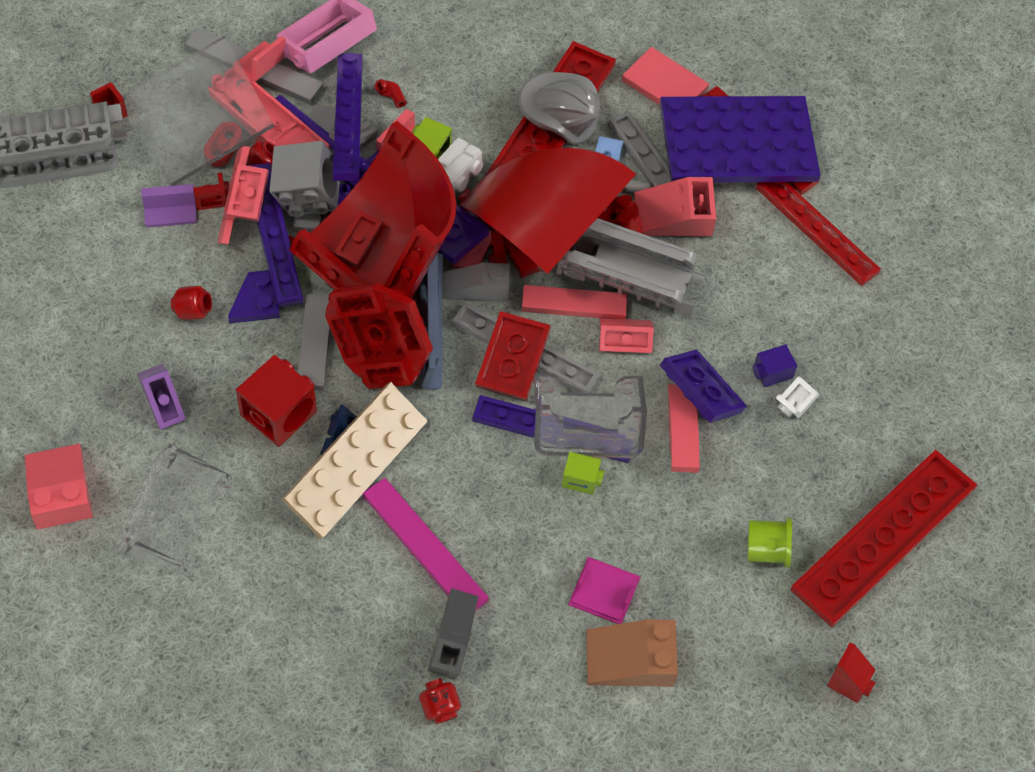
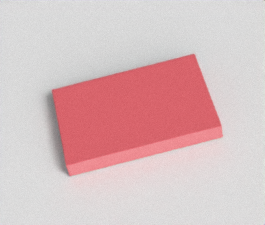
(661, 77)

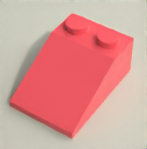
(57, 486)

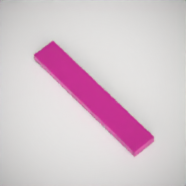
(421, 541)

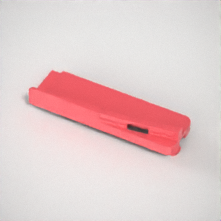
(287, 127)

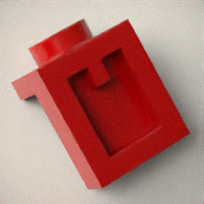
(211, 195)

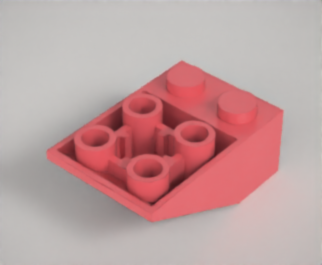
(678, 208)

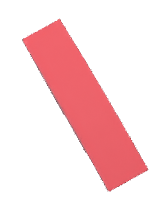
(682, 432)

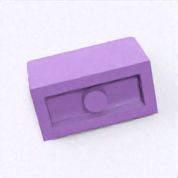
(169, 205)

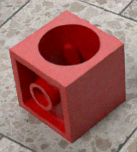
(277, 400)

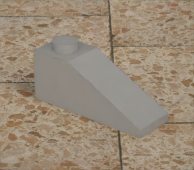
(477, 283)

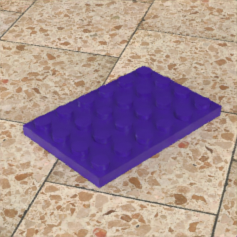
(739, 138)

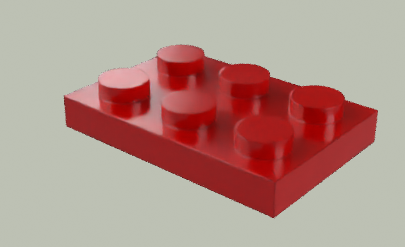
(513, 356)

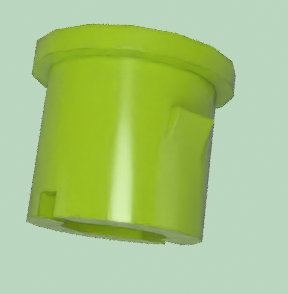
(770, 541)

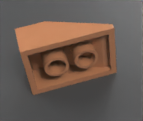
(633, 654)

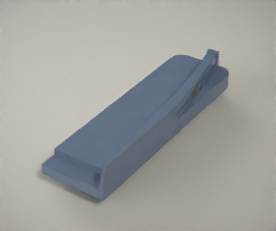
(432, 313)

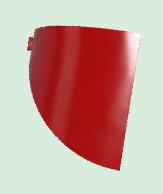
(547, 199)
(417, 208)

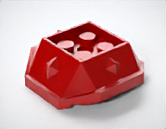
(378, 334)

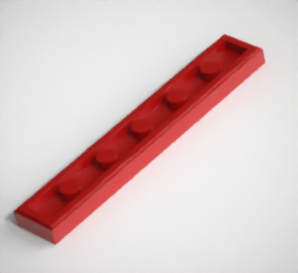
(820, 230)

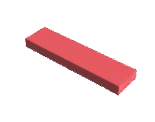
(574, 302)

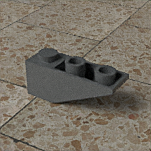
(453, 634)

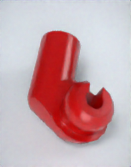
(390, 90)

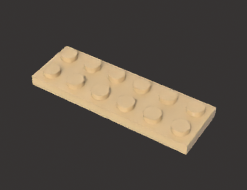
(354, 460)

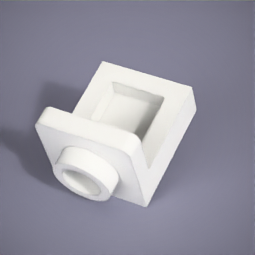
(797, 398)

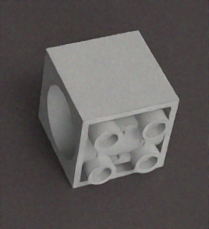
(304, 178)

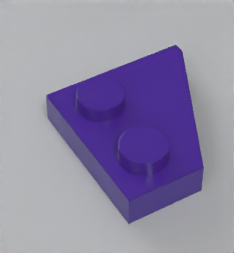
(254, 299)

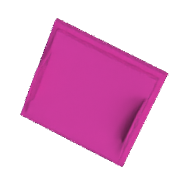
(604, 590)

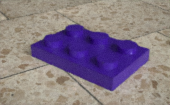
(703, 386)

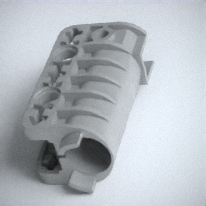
(58, 138)
(633, 265)

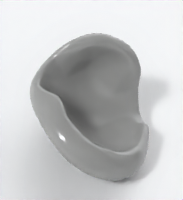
(561, 104)

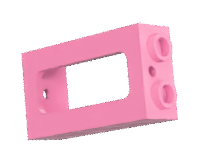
(321, 22)

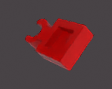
(497, 247)

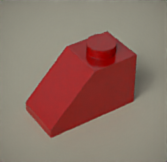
(853, 675)

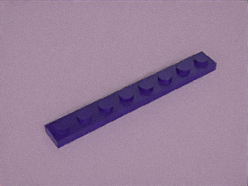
(348, 118)

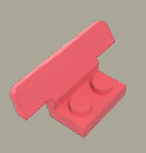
(244, 194)

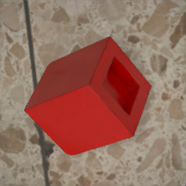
(111, 95)

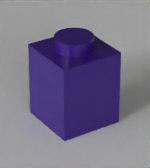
(774, 365)

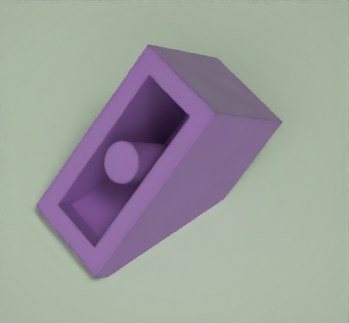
(161, 396)

